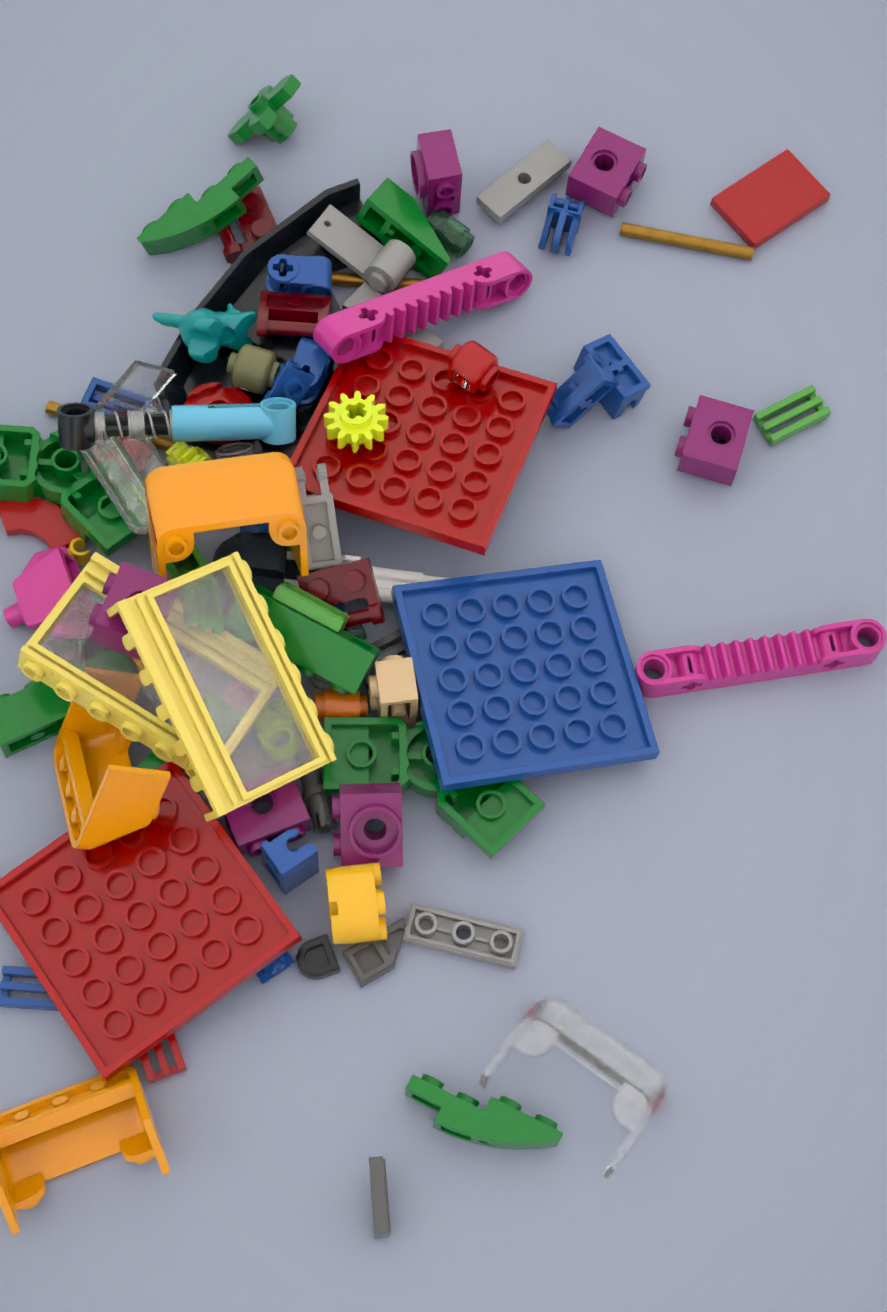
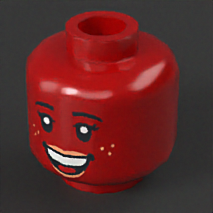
(472, 367)

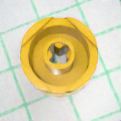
(356, 903)

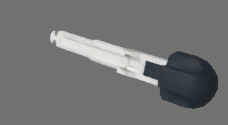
(273, 565)

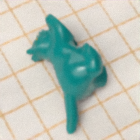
(207, 330)

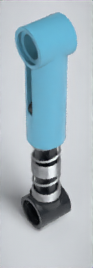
(268, 421)

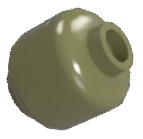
(253, 368)

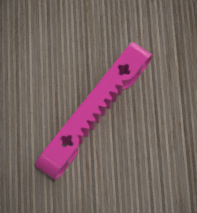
(366, 326)
(751, 661)

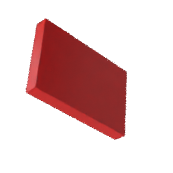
(770, 199)

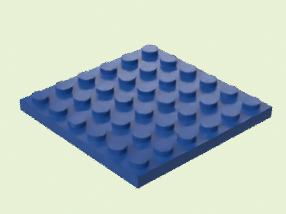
(523, 674)

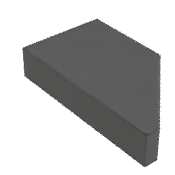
(375, 958)
(379, 1197)

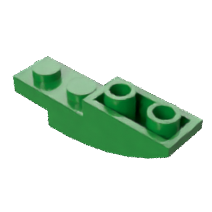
(193, 221)
(497, 1126)

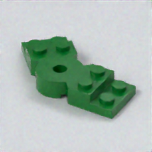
(35, 468)
(391, 753)

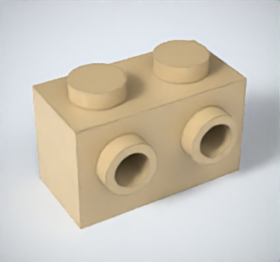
(394, 689)

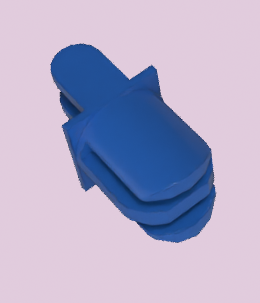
(563, 217)

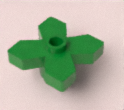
(268, 113)

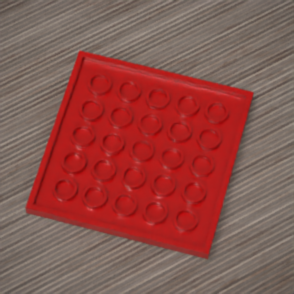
(445, 452)
(143, 927)

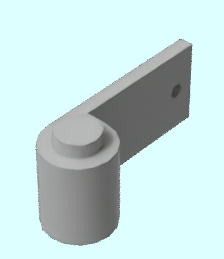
(377, 264)

